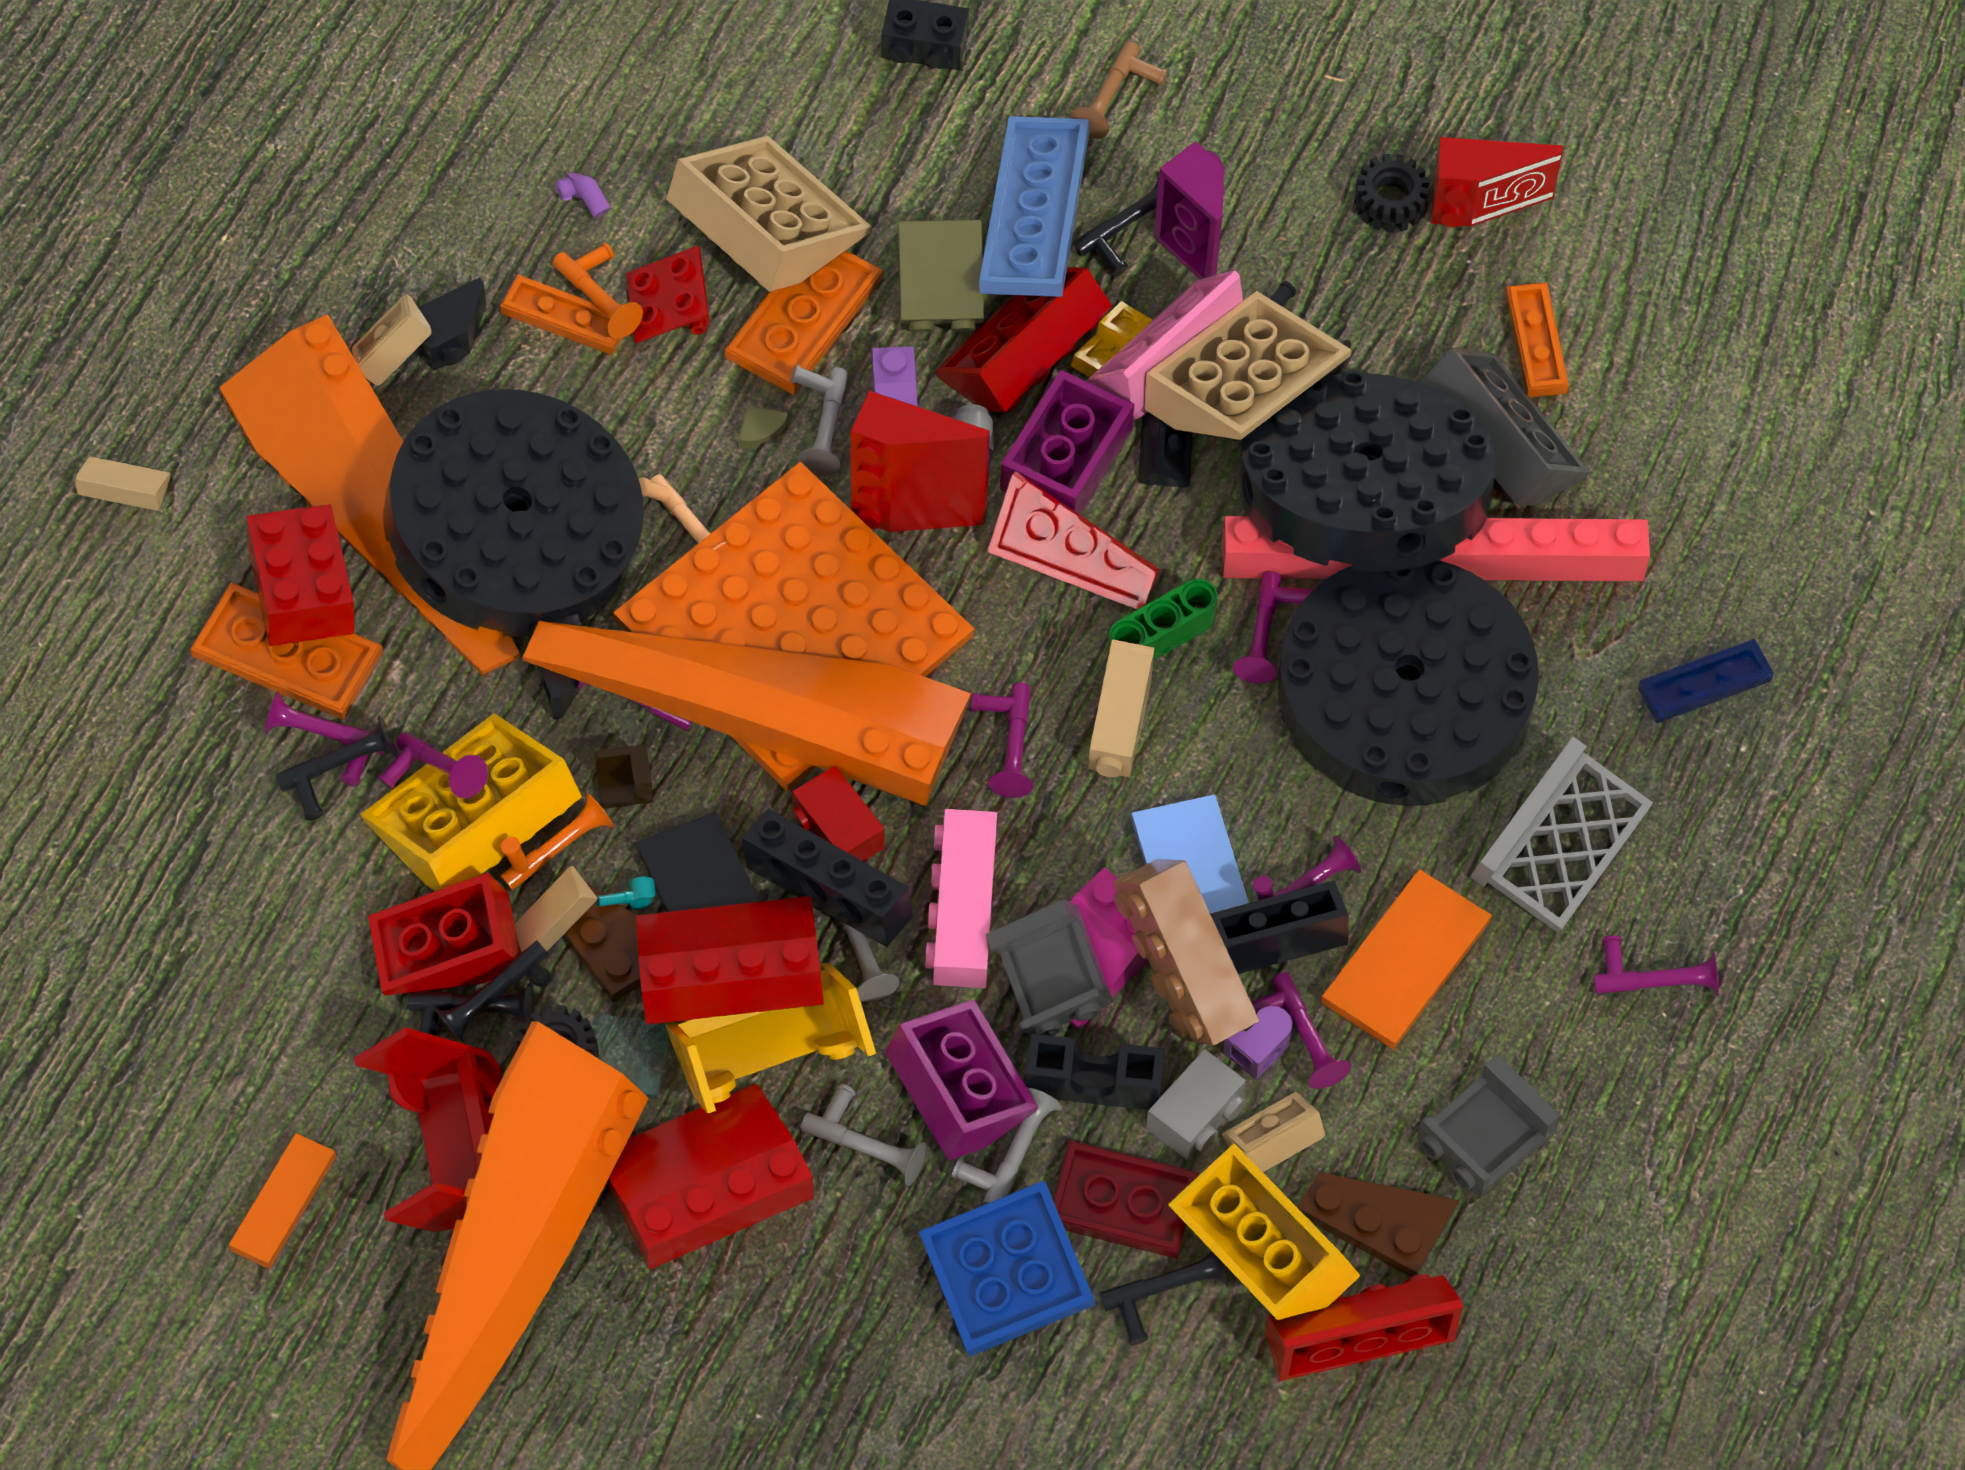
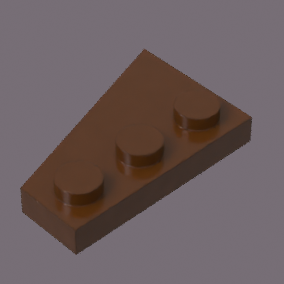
(608, 947)
(1379, 1219)

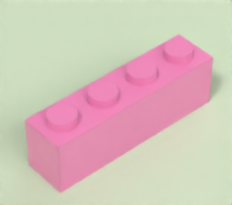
(964, 898)

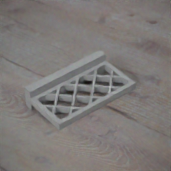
(1540, 806)

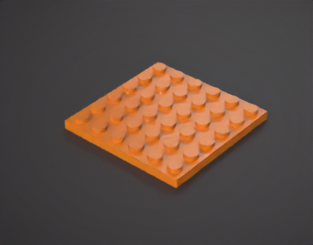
(799, 581)

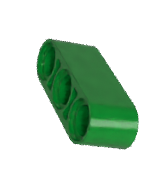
(1173, 610)

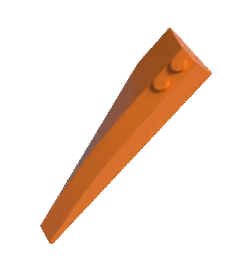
(335, 444)
(822, 710)
(539, 1175)

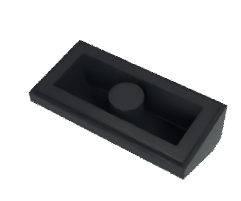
(1164, 454)

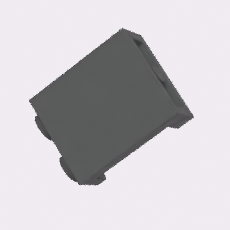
(1052, 968)
(1489, 1128)

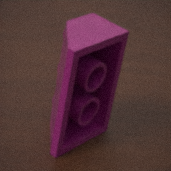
(1191, 209)
(960, 1078)

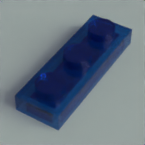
(1705, 680)

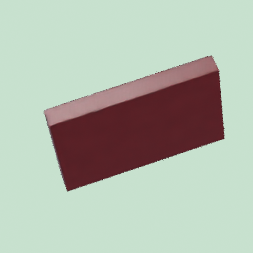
(1121, 1198)

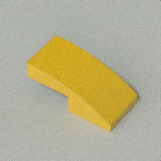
(1111, 336)

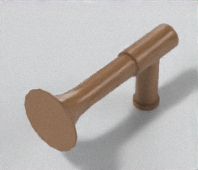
(1124, 63)

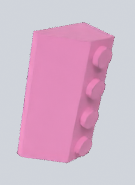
(1174, 327)

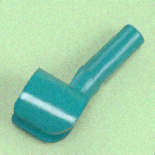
(639, 894)

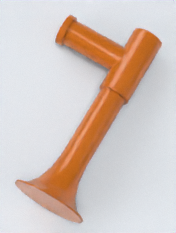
(622, 318)
(525, 866)

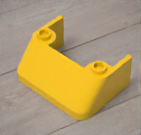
(733, 1046)

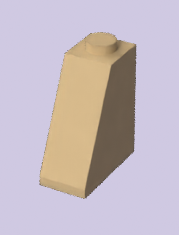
(1121, 709)

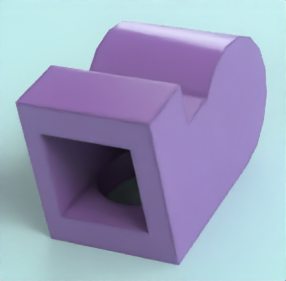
(1262, 1043)

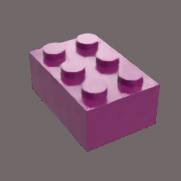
(1070, 440)

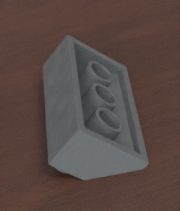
(1529, 452)

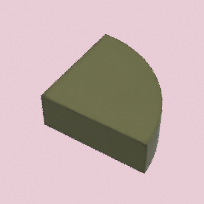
(760, 426)

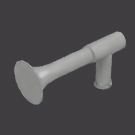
(820, 458)
(875, 983)
(827, 1127)
(1001, 1183)

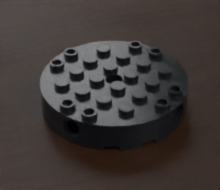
(1369, 473)
(512, 511)
(1396, 737)

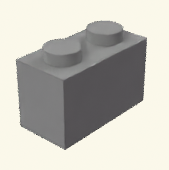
(1197, 1105)

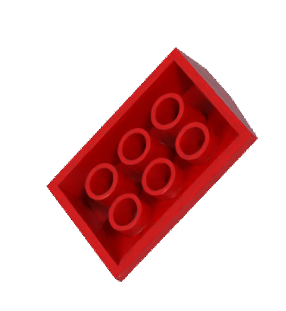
(917, 468)
(729, 960)
(708, 1176)

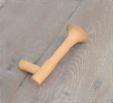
(660, 489)

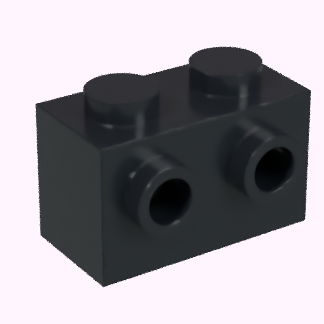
(925, 33)

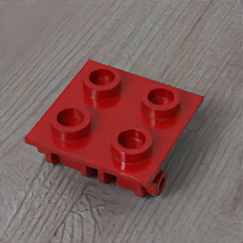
(670, 295)

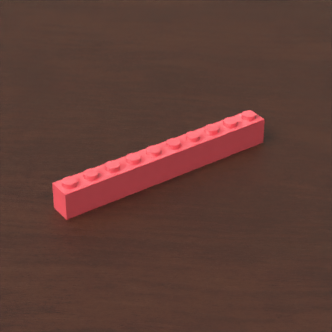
(1498, 552)

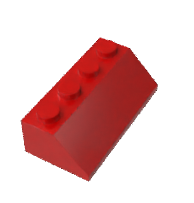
(1024, 342)
(1365, 1327)

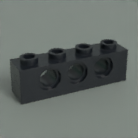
(828, 874)

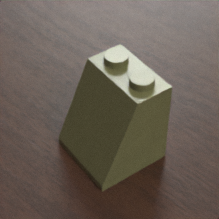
(940, 274)

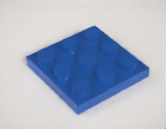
(1007, 1268)

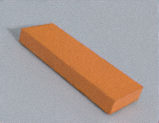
(559, 313)
(1537, 340)
(282, 1201)

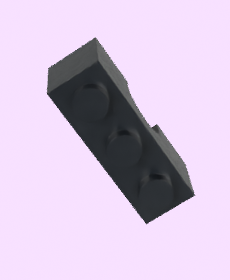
(1120, 1080)

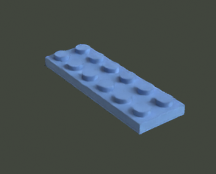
(1034, 206)

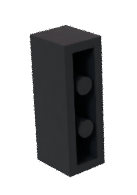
(1284, 927)

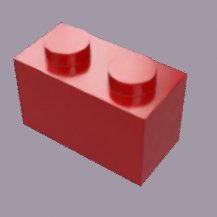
(838, 815)

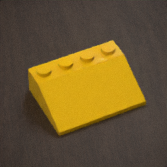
(461, 838)

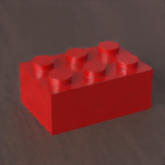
(300, 575)

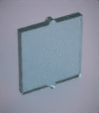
(634, 1050)

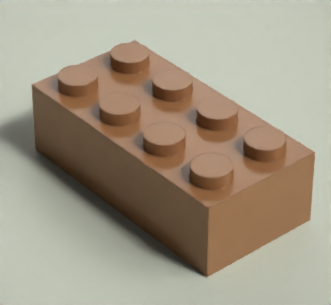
(1184, 952)

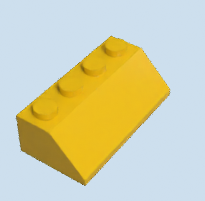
(1263, 1237)

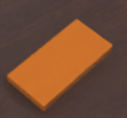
(803, 320)
(314, 672)
(1406, 959)

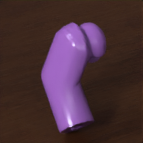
(586, 189)

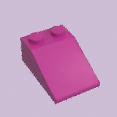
(1109, 933)

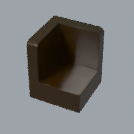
(624, 776)

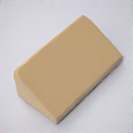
(391, 340)
(122, 483)
(555, 911)
(1277, 1131)

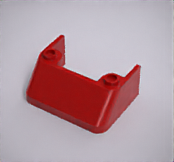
(452, 1094)

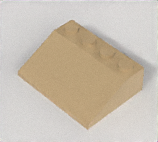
(765, 211)
(1240, 370)

